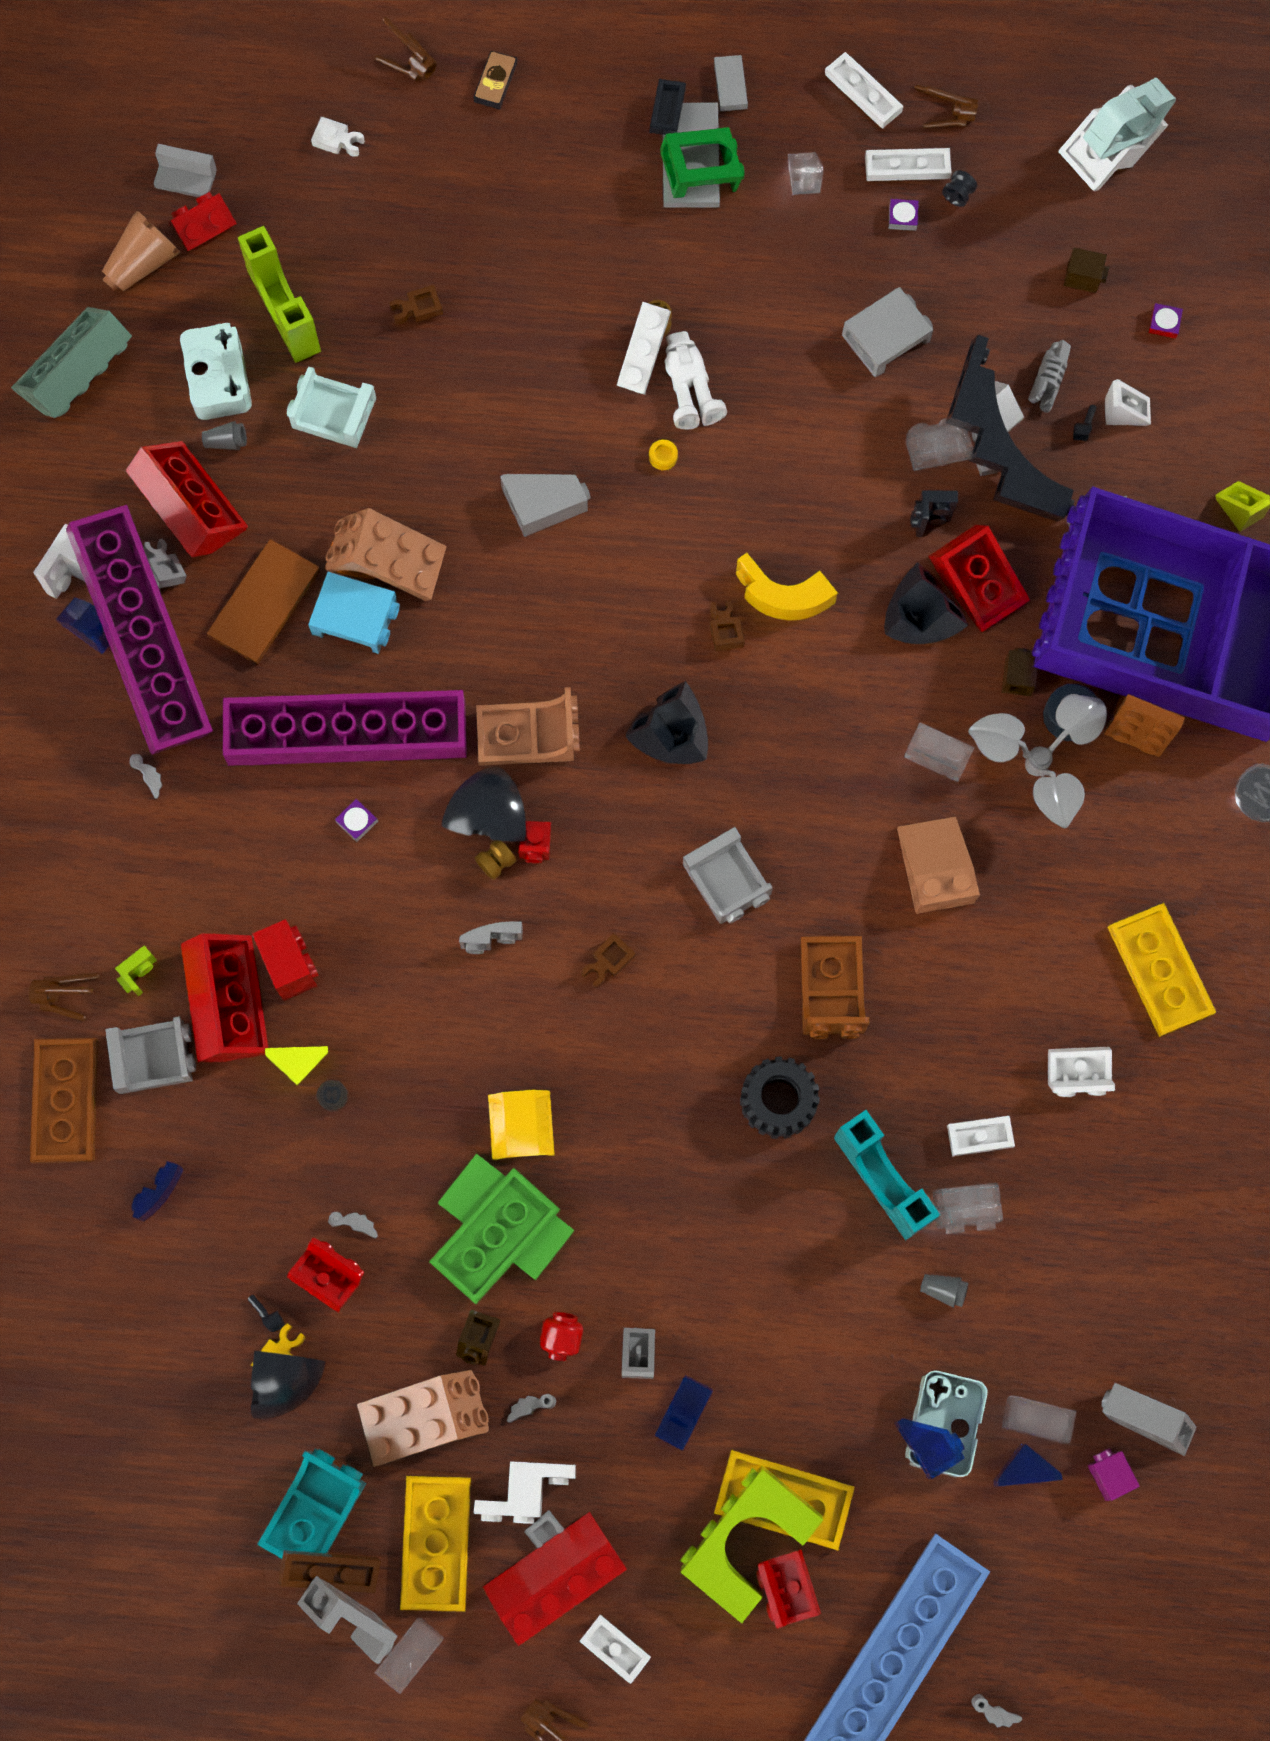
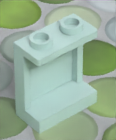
(331, 408)

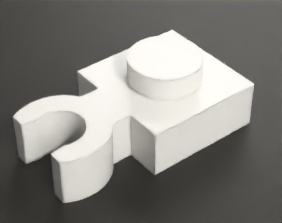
(334, 136)

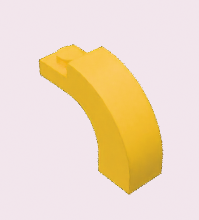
(784, 601)

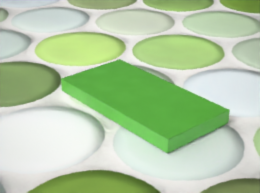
(475, 1186)
(494, 1236)

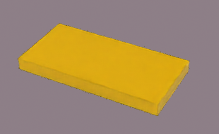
(1161, 969)
(824, 1495)
(435, 1543)

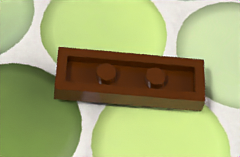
(341, 1571)

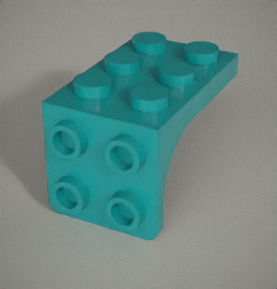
(313, 1506)

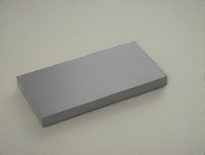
(694, 118)

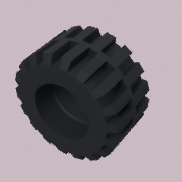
(791, 1074)

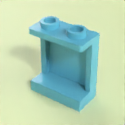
(354, 611)

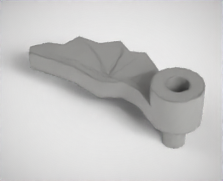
(149, 773)
(355, 1221)
(529, 1404)
(994, 1714)

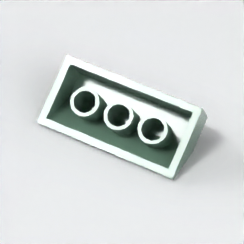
(72, 361)

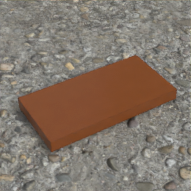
(263, 602)
(64, 1100)

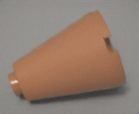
(137, 254)

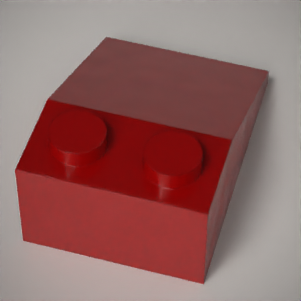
(979, 576)

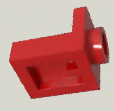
(536, 843)

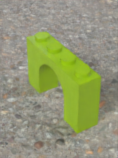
(287, 312)
(761, 1497)

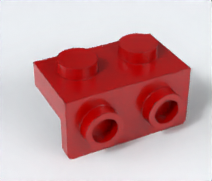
(201, 221)
(326, 1274)
(787, 1589)

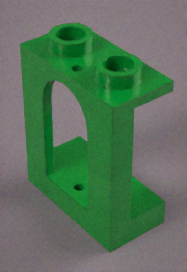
(681, 178)

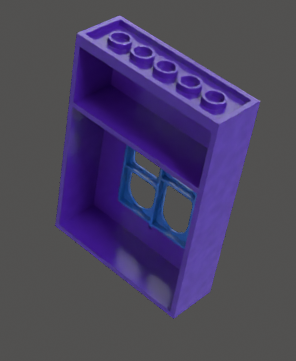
(1227, 637)

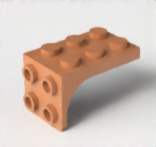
(387, 551)
(528, 731)
(423, 1416)

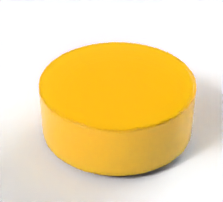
(663, 454)

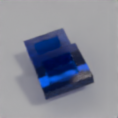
(684, 1412)

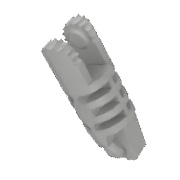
(1050, 375)

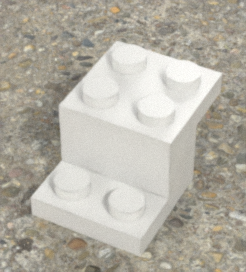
(1089, 165)
(58, 566)
(525, 1491)

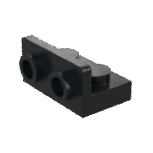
(933, 507)

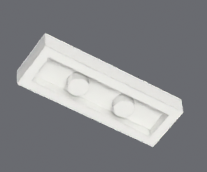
(863, 90)
(908, 164)
(643, 348)

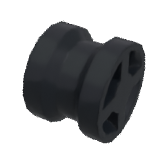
(959, 188)

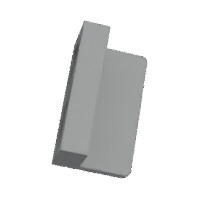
(184, 171)

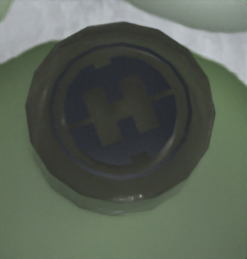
(332, 1095)

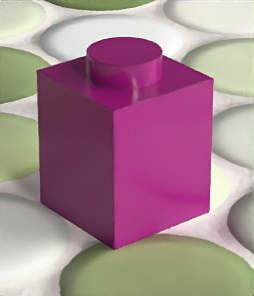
(1112, 1474)

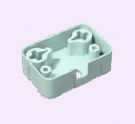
(1129, 118)
(213, 391)
(961, 1400)

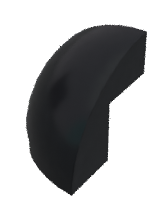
(921, 610)
(672, 729)
(487, 806)
(282, 1382)

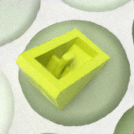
(1243, 504)
(296, 1061)

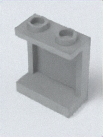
(887, 330)
(727, 877)
(150, 1056)
(328, 1604)

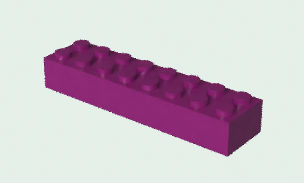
(138, 629)
(344, 727)

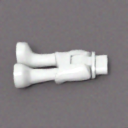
(687, 369)

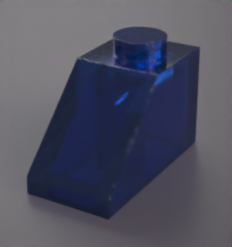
(83, 621)
(931, 1446)

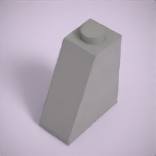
(544, 499)
(1149, 1418)

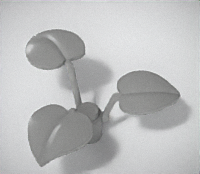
(1058, 796)

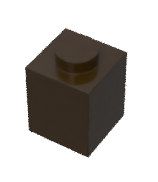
(1086, 270)
(1019, 673)

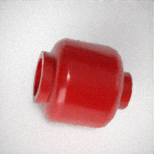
(561, 1336)

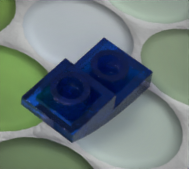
(149, 1201)

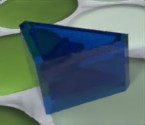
(1026, 1467)

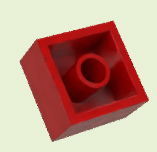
(283, 957)

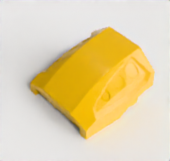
(521, 1124)

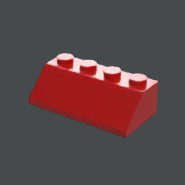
(185, 497)
(224, 997)
(554, 1578)

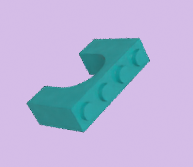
(862, 1145)

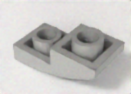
(481, 938)

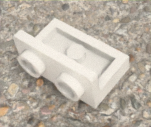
(1080, 1071)

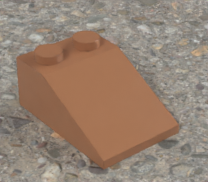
(938, 865)

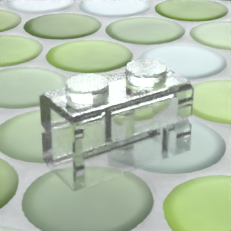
(937, 445)
(939, 752)
(968, 1207)
(1038, 1419)
(409, 1655)

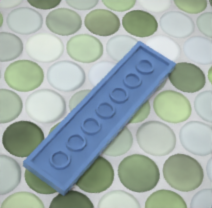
(901, 1646)

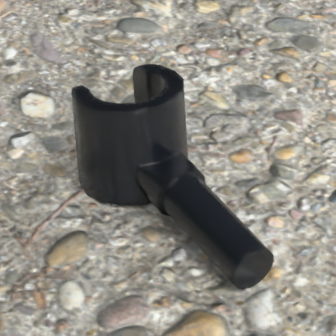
(1082, 430)
(272, 1321)

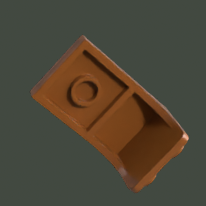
(1143, 725)
(832, 987)

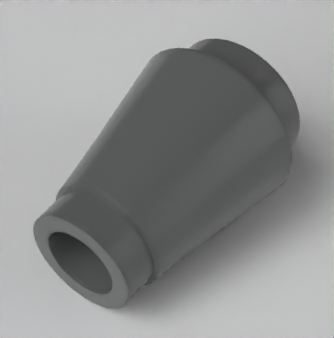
(226, 436)
(945, 1289)

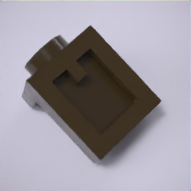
(477, 1338)

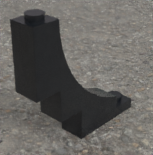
(977, 411)

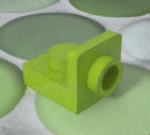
(136, 965)

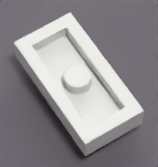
(980, 1136)
(615, 1649)

